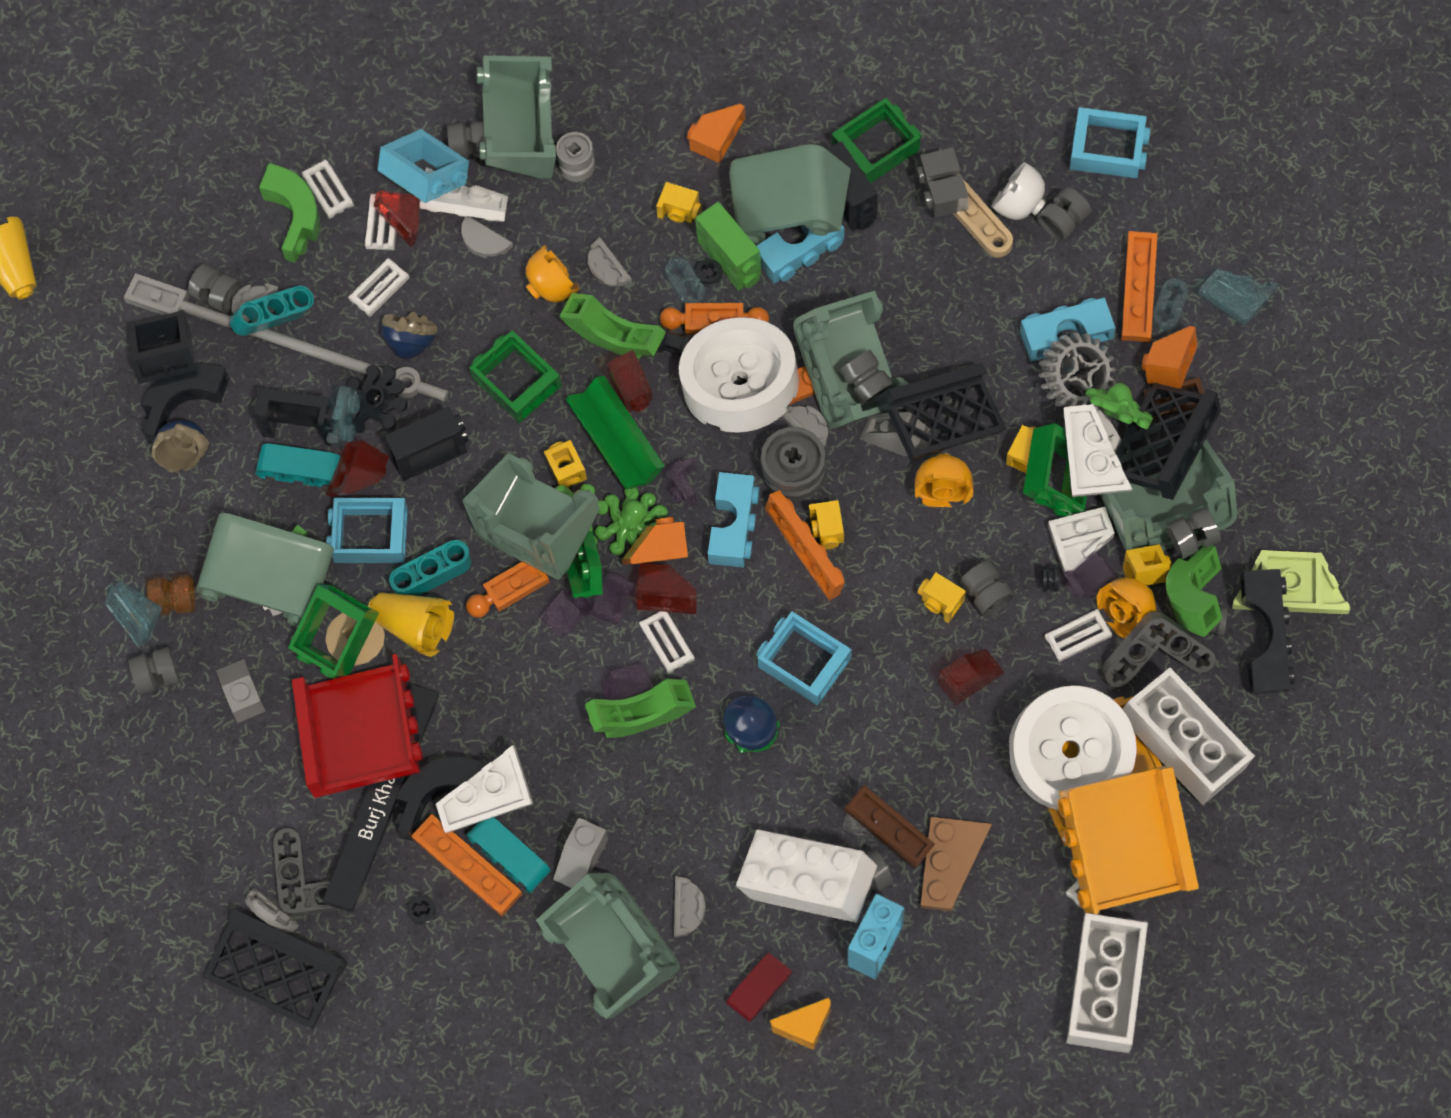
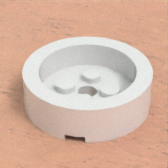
(745, 350)
(1076, 715)

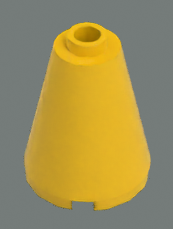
(15, 260)
(415, 619)

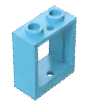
(397, 164)
(1109, 164)
(369, 506)
(840, 657)
(877, 930)

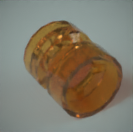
(173, 594)

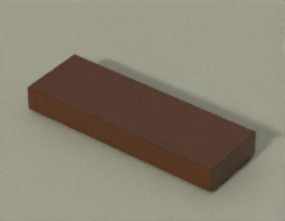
(889, 826)

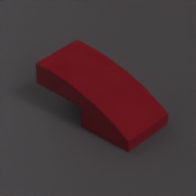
(759, 987)

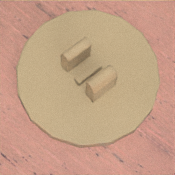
(339, 633)

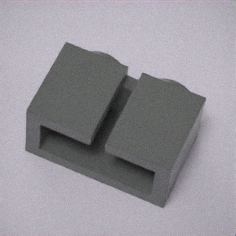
(944, 186)

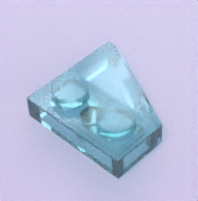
(1237, 294)
(343, 413)
(133, 612)

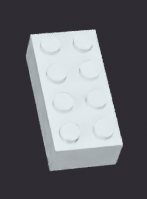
(1187, 736)
(806, 875)
(1107, 983)

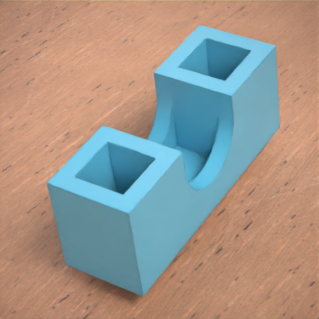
(782, 259)
(1088, 317)
(730, 544)

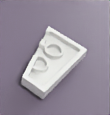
(1090, 454)
(489, 793)

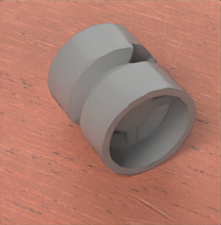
(575, 156)

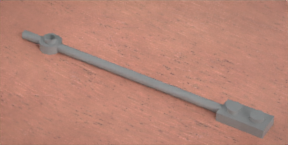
(169, 299)

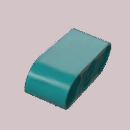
(260, 316)
(296, 464)
(438, 558)
(506, 849)

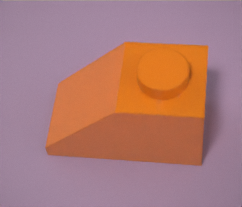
(716, 132)
(1171, 358)
(658, 543)

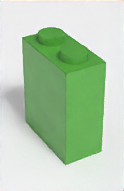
(729, 246)

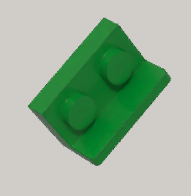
(586, 570)

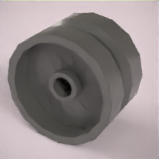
(793, 463)

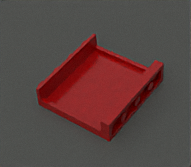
(357, 729)

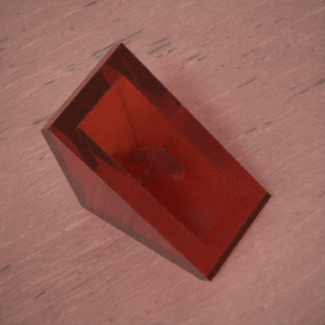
(400, 212)

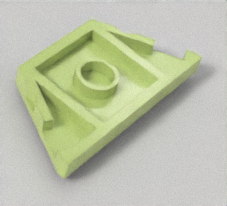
(1308, 582)

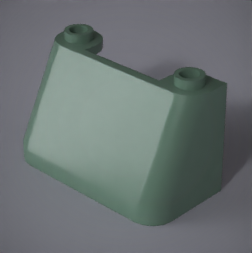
(517, 114)
(789, 190)
(830, 340)
(1143, 513)
(530, 517)
(263, 566)
(609, 942)

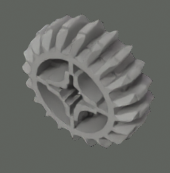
(1066, 351)

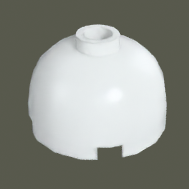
(1021, 194)

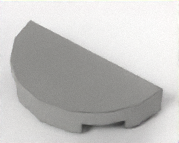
(483, 240)
(605, 266)
(251, 293)
(808, 419)
(688, 907)
(270, 912)

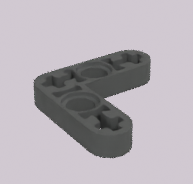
(1152, 641)
(306, 892)

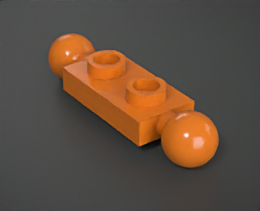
(700, 315)
(507, 589)

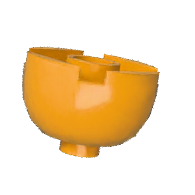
(549, 277)
(943, 481)
(1124, 600)

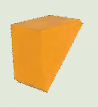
(803, 1024)

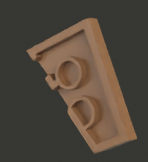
(950, 860)

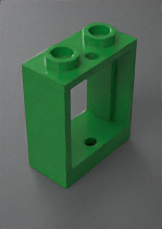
(868, 119)
(534, 395)
(1043, 444)
(321, 600)

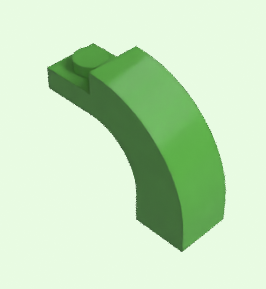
(290, 190)
(603, 328)
(1191, 607)
(642, 712)

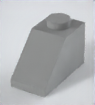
(882, 433)
(240, 691)
(580, 852)

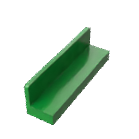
(616, 434)

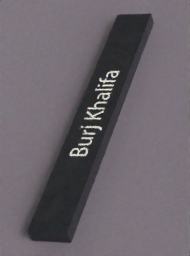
(373, 820)

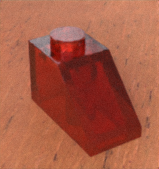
(629, 382)
(357, 468)
(664, 590)
(968, 675)

